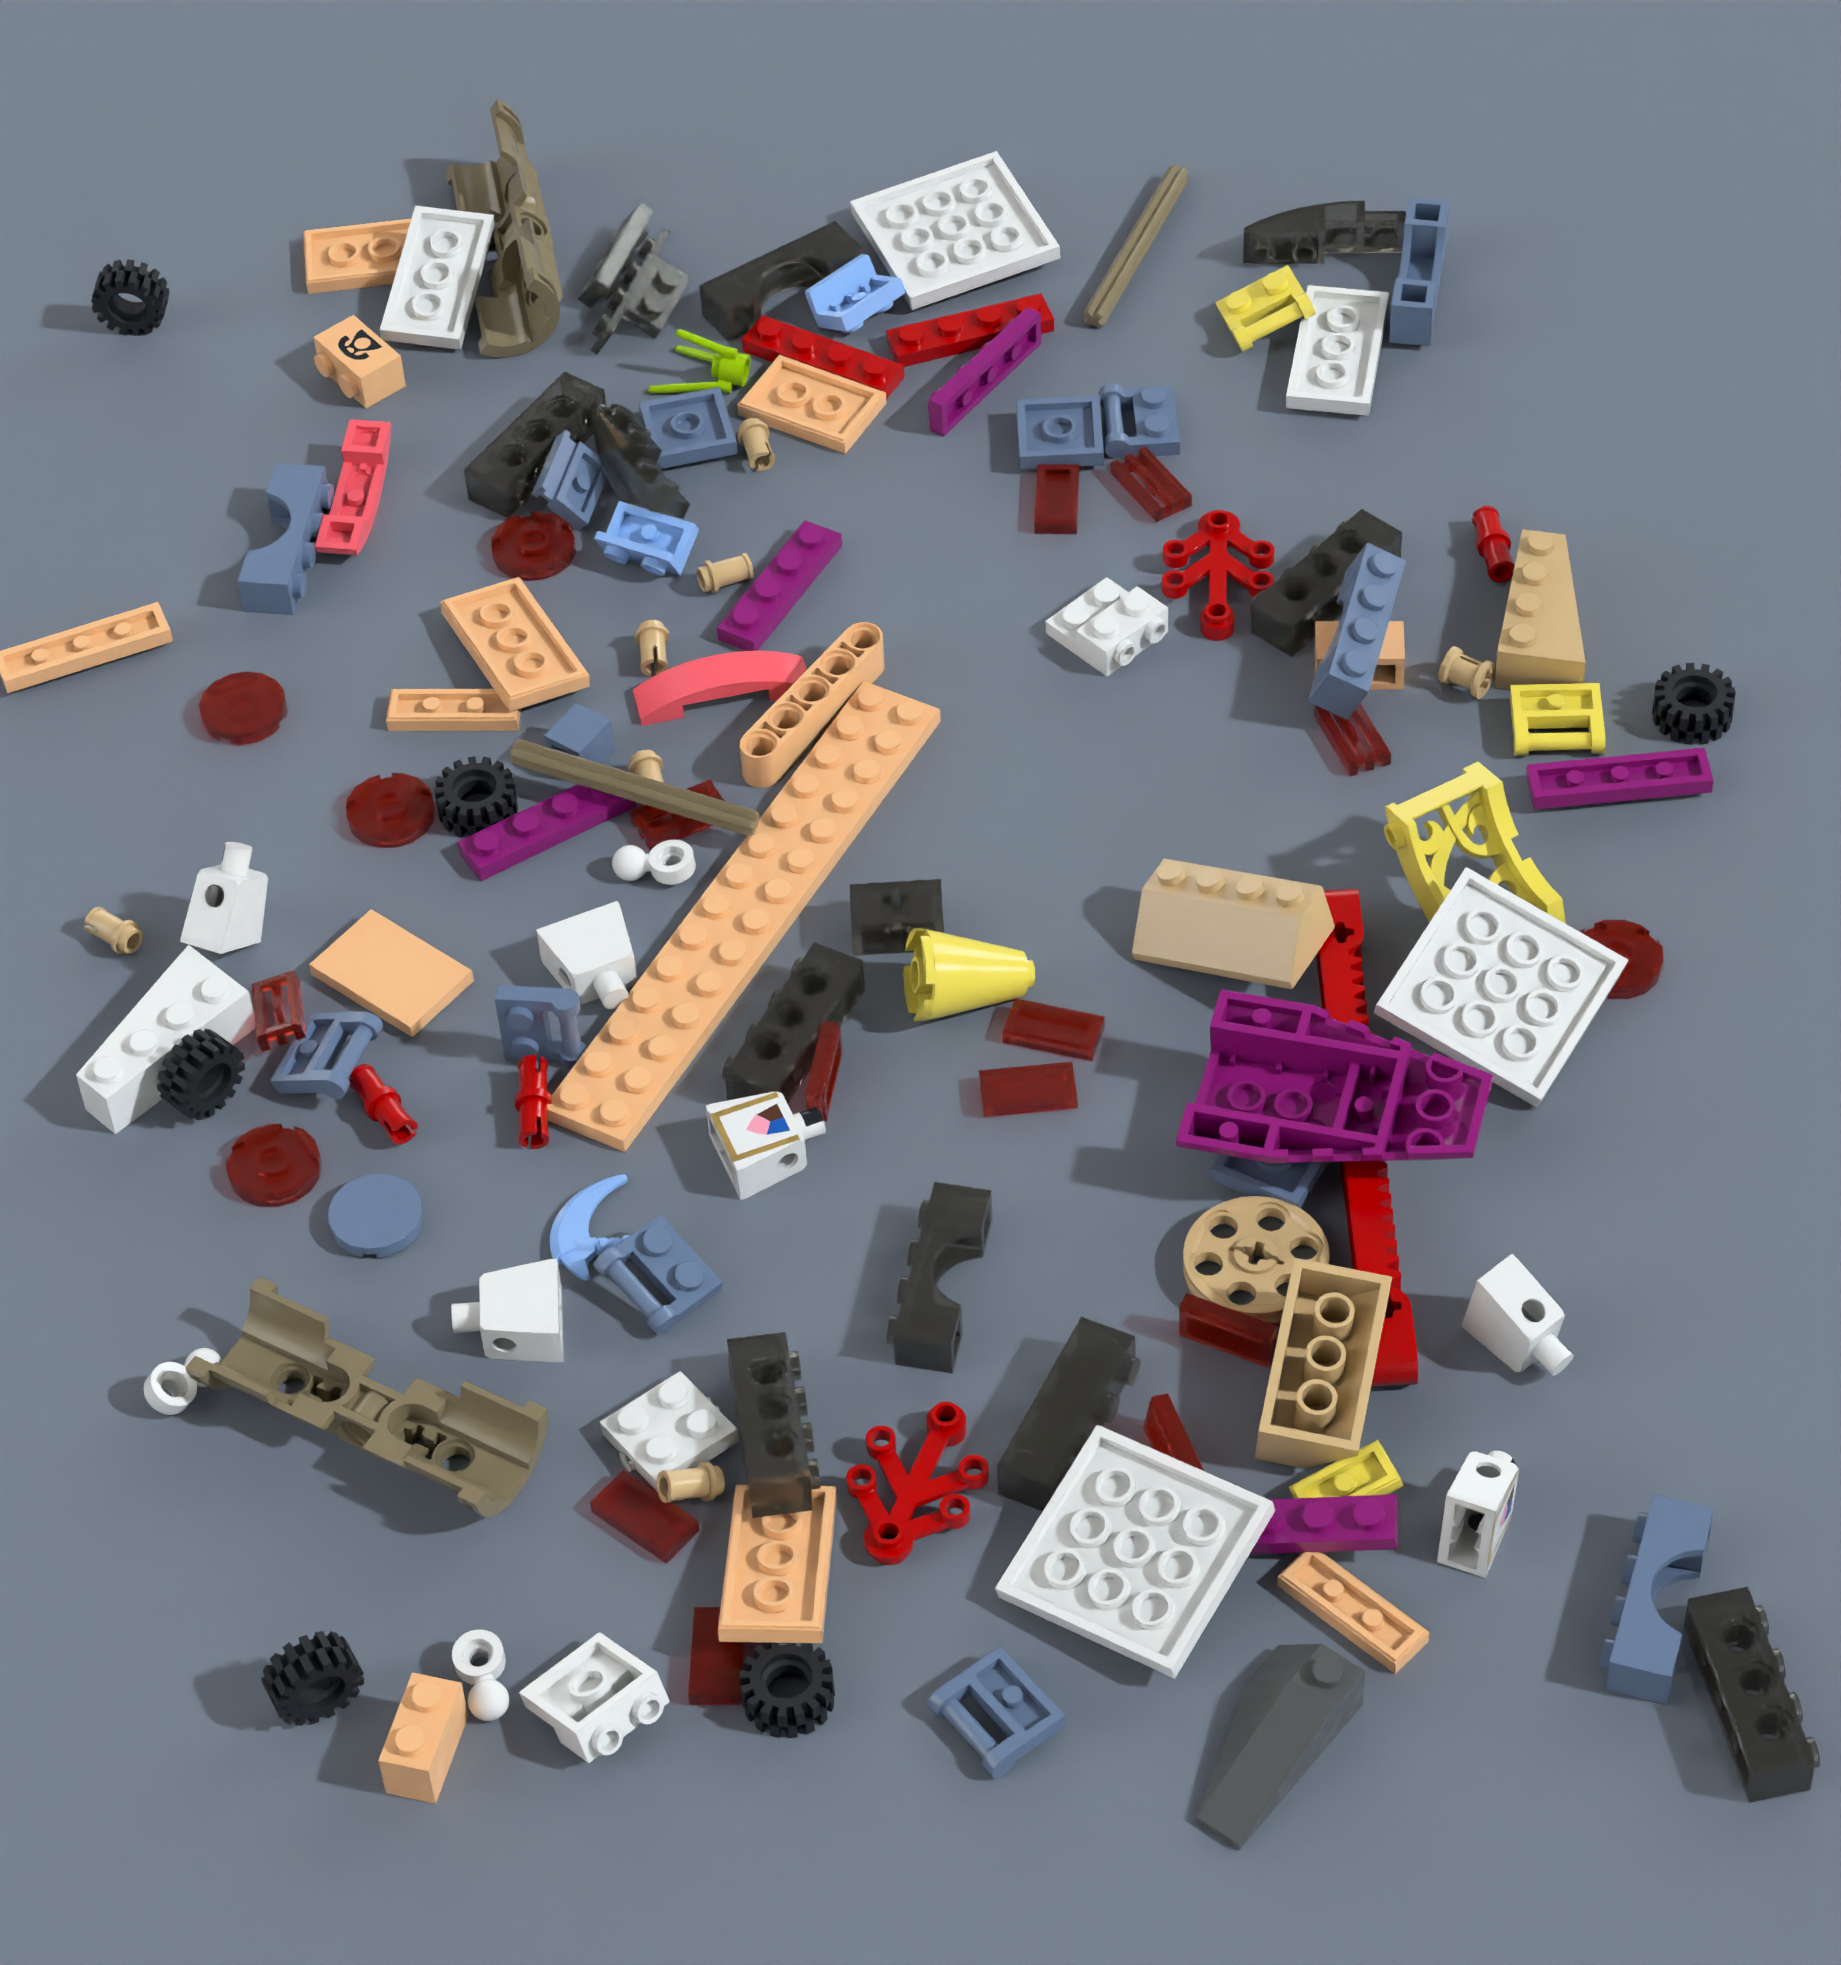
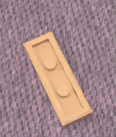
(449, 710)
(1353, 1609)

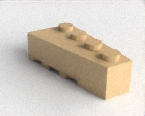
(1541, 618)

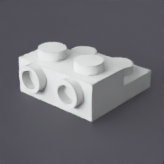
(1109, 625)
(596, 1697)

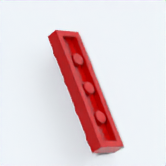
(960, 331)
(774, 338)

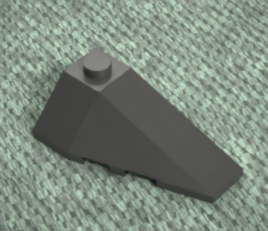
(1278, 1731)

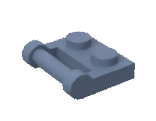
(1153, 420)
(526, 1023)
(309, 1059)
(668, 1265)
(1010, 1701)

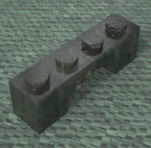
(736, 298)
(929, 1323)

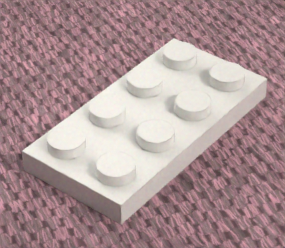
(437, 277)
(1338, 351)

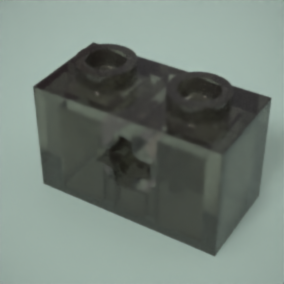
(890, 910)

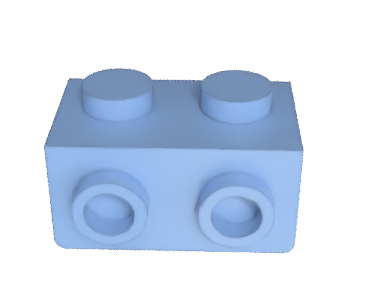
(852, 295)
(647, 538)

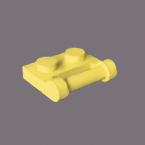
(1264, 307)
(1557, 707)

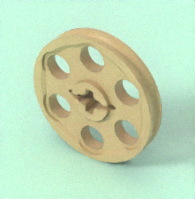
(1250, 1241)

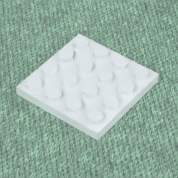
(955, 230)
(1501, 986)
(1135, 1550)

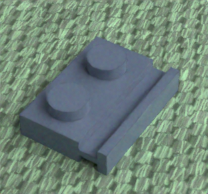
(571, 480)

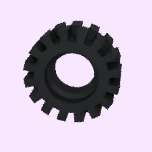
(131, 281)
(1691, 721)
(470, 780)
(200, 1074)
(312, 1678)
(787, 1712)

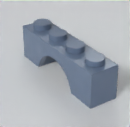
(1420, 272)
(276, 574)
(1352, 657)
(1646, 1648)

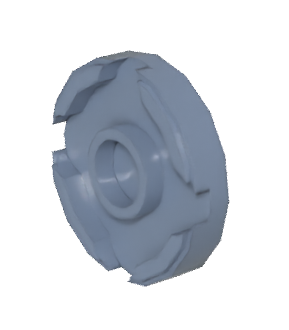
(375, 1215)

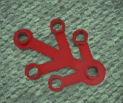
(1218, 531)
(915, 1488)

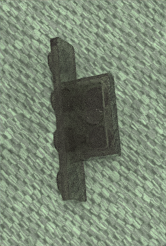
(649, 295)

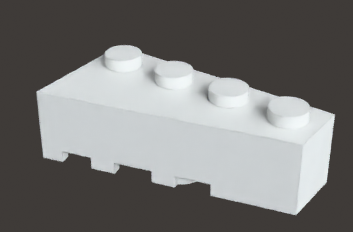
(189, 996)

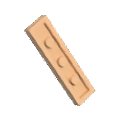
(83, 647)

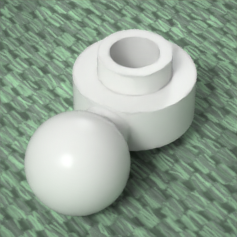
(668, 862)
(177, 1381)
(487, 1697)

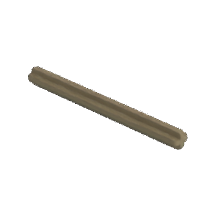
(1135, 246)
(634, 787)

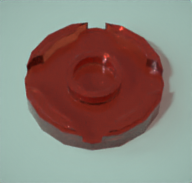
(533, 546)
(243, 707)
(390, 810)
(1640, 949)
(274, 1165)

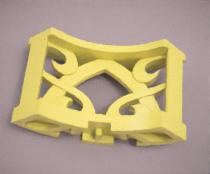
(1484, 810)

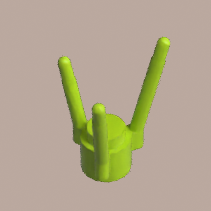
(727, 366)

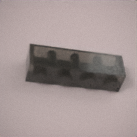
(1071, 1402)

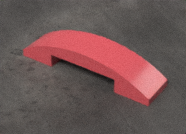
(358, 488)
(714, 678)

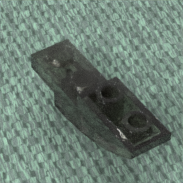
(1312, 230)
(631, 462)

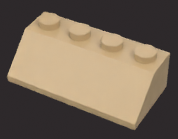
(1230, 923)
(1322, 1365)

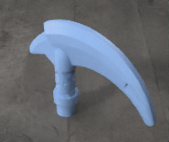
(570, 1230)

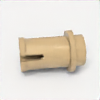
(754, 436)
(724, 572)
(652, 640)
(646, 764)
(122, 935)
(699, 1482)

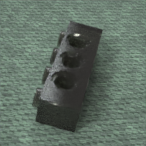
(511, 464)
(1310, 589)
(784, 1041)
(770, 1424)
(1764, 1765)

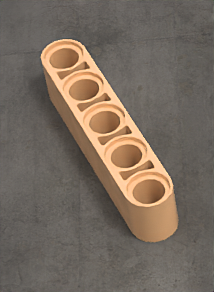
(811, 705)

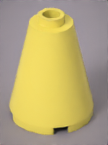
(961, 974)

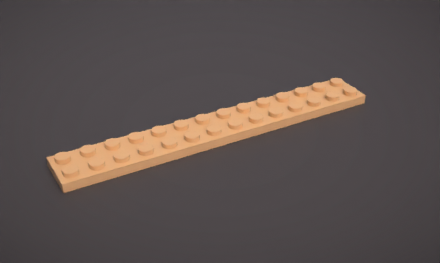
(741, 917)

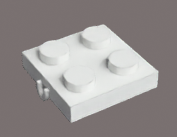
(668, 1429)

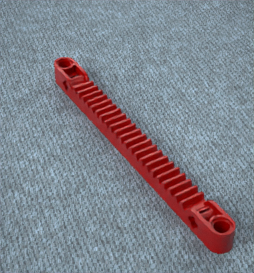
(1366, 1182)

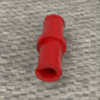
(1493, 544)
(532, 1102)
(382, 1104)

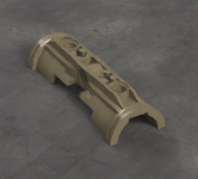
(526, 273)
(293, 1342)

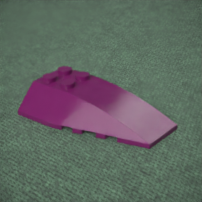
(1320, 1090)

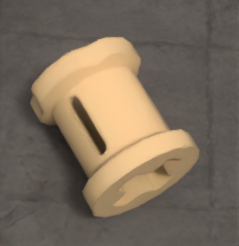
(1467, 672)

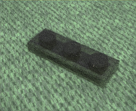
(617, 256)

